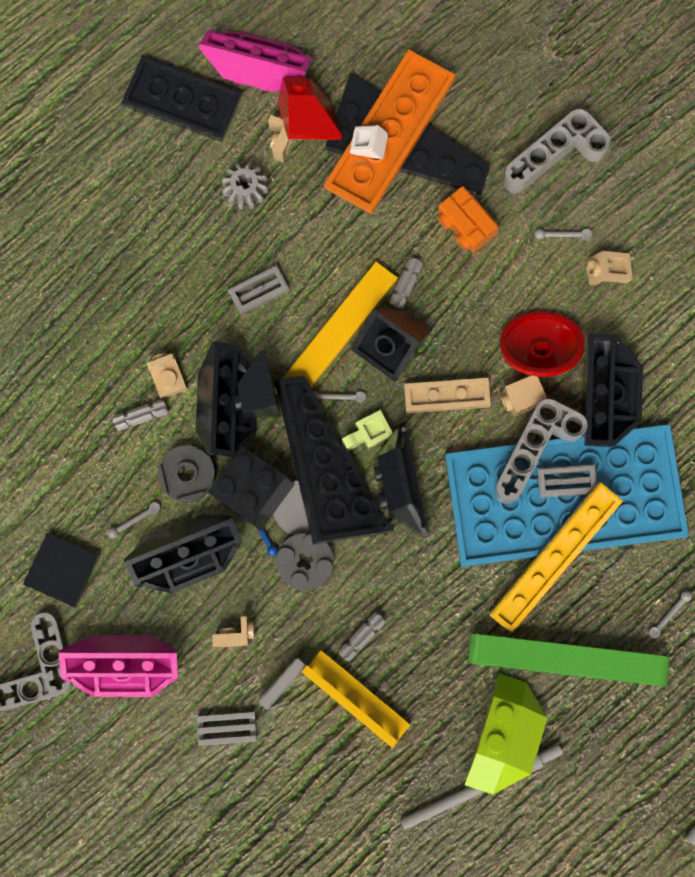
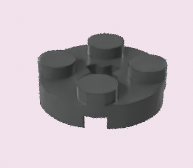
(173, 465)
(300, 577)

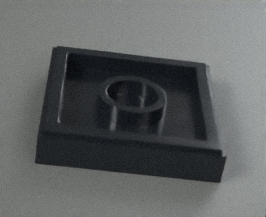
(61, 570)

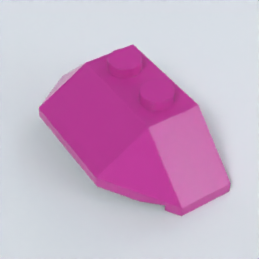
(253, 59)
(119, 665)

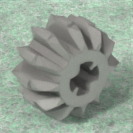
(245, 175)

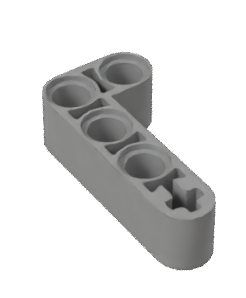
(551, 154)
(532, 453)

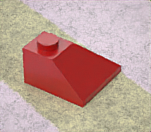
(306, 110)

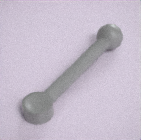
(585, 234)
(360, 396)
(154, 508)
(654, 632)

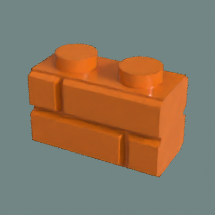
(467, 220)

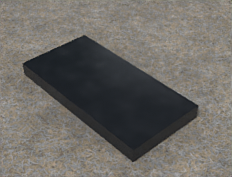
(182, 98)

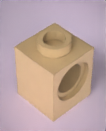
(523, 395)

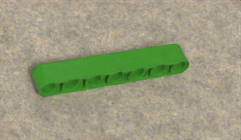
(568, 660)

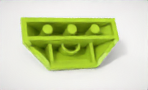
(507, 737)

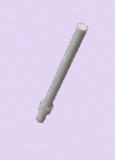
(468, 793)

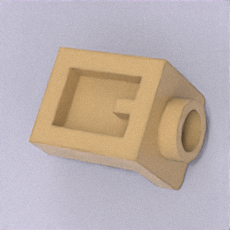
(280, 143)
(609, 268)
(166, 375)
(229, 637)

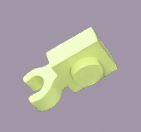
(371, 431)

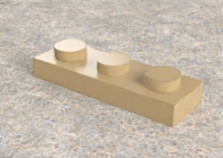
(447, 395)

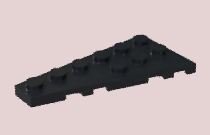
(431, 158)
(327, 476)

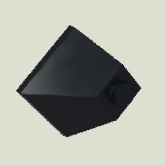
(391, 340)
(256, 391)

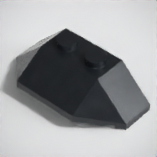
(610, 390)
(217, 421)
(400, 483)
(184, 553)

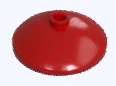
(542, 344)

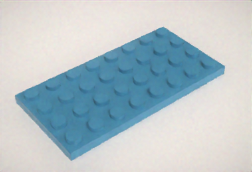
(636, 469)

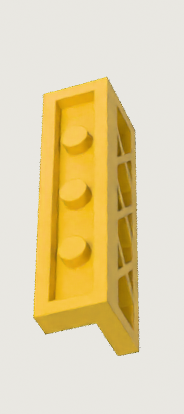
(356, 698)

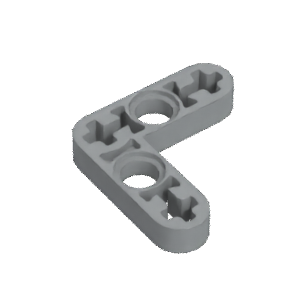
(43, 679)

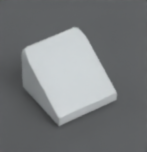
(369, 141)

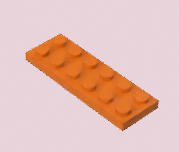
(404, 113)

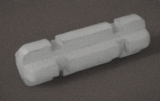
(406, 284)
(140, 415)
(362, 636)

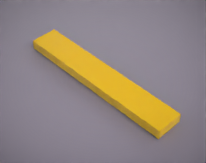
(343, 324)
(555, 557)

